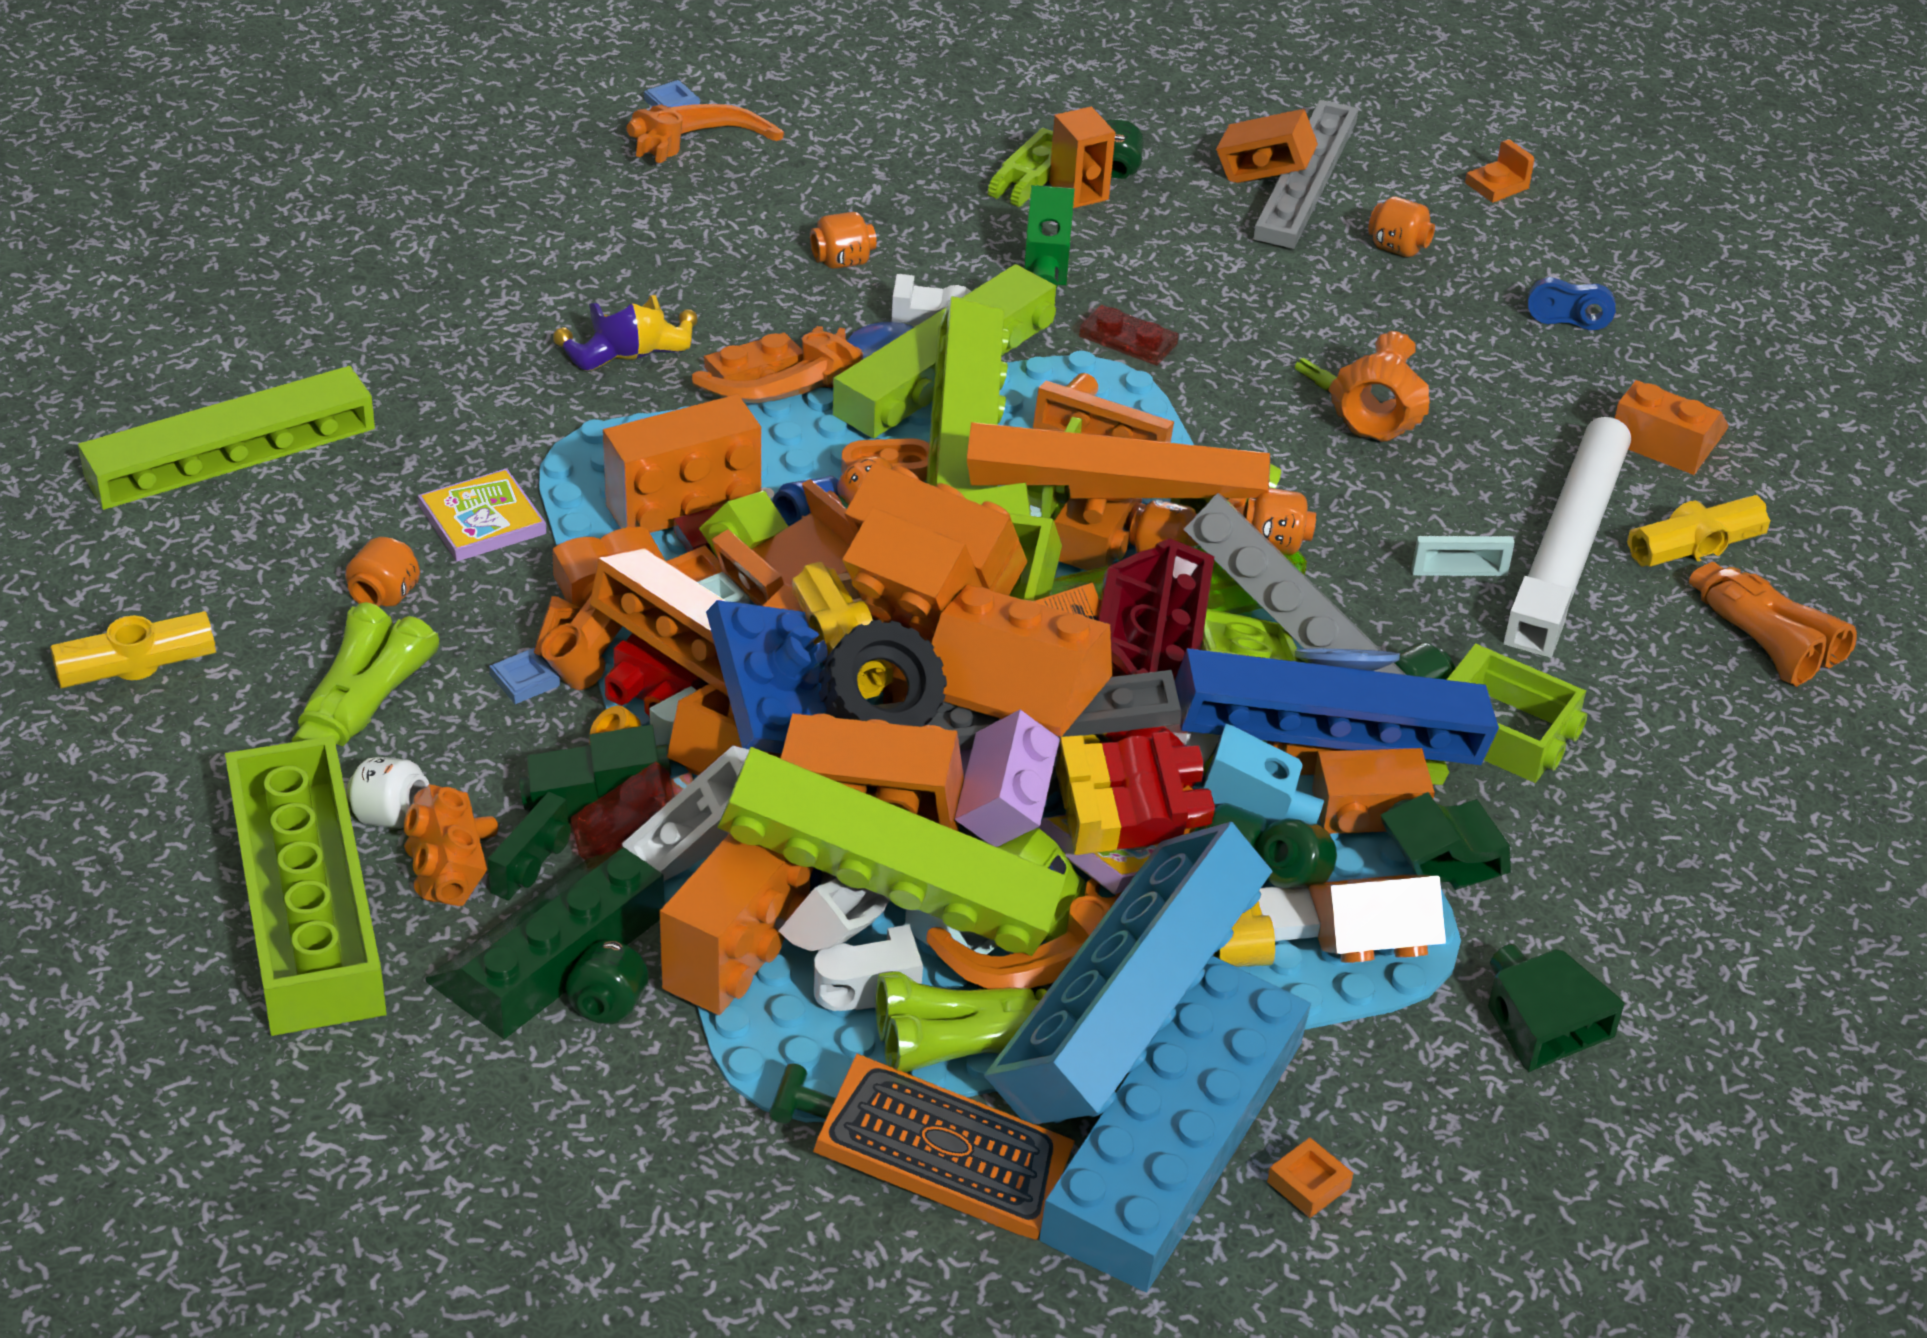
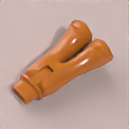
(1790, 632)

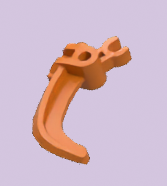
(662, 126)
(823, 359)
(1021, 969)

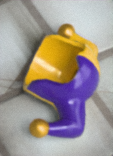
(628, 335)

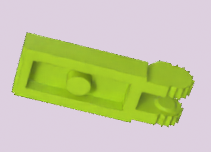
(1025, 167)

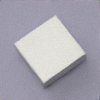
(1290, 912)

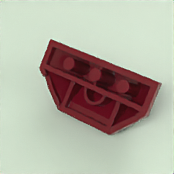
(1156, 606)

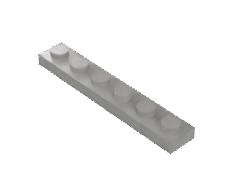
(1299, 191)
(1275, 581)

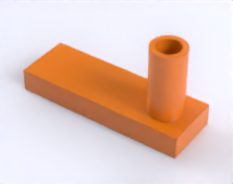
(1099, 416)

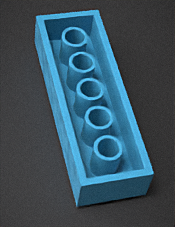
(1129, 976)
(1174, 1125)

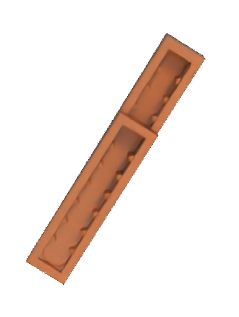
(1112, 465)

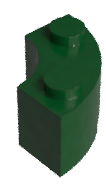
(1448, 841)

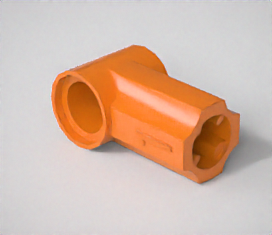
(578, 647)

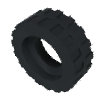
(888, 643)

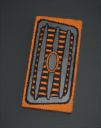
(944, 1146)

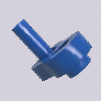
(1561, 302)

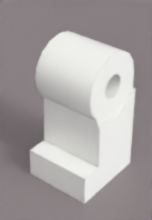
(917, 303)
(858, 969)

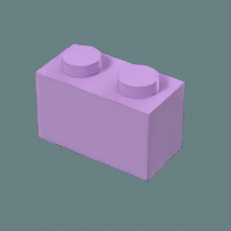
(1007, 779)

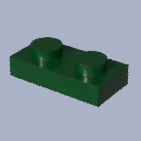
(520, 855)

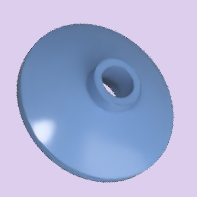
(1348, 658)

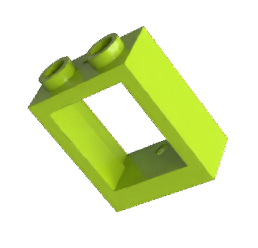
(1532, 693)

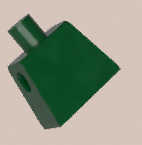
(1550, 1005)

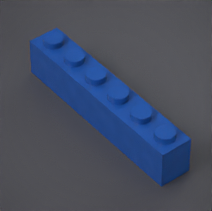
(1334, 706)

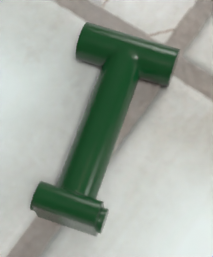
(794, 1095)

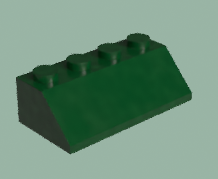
(529, 955)

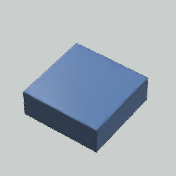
(671, 95)
(524, 676)

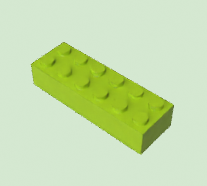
(305, 886)

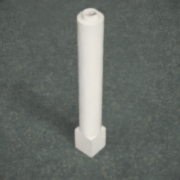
(1552, 580)

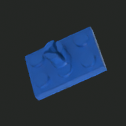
(767, 669)

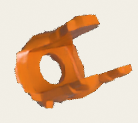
(1388, 367)

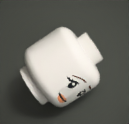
(384, 790)

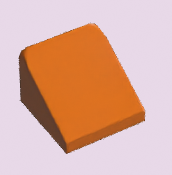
(557, 613)

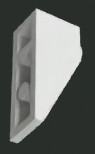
(688, 823)

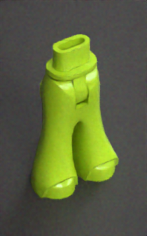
(365, 671)
(943, 1024)

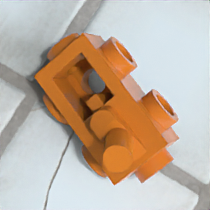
(446, 844)

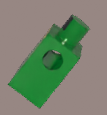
(1049, 254)

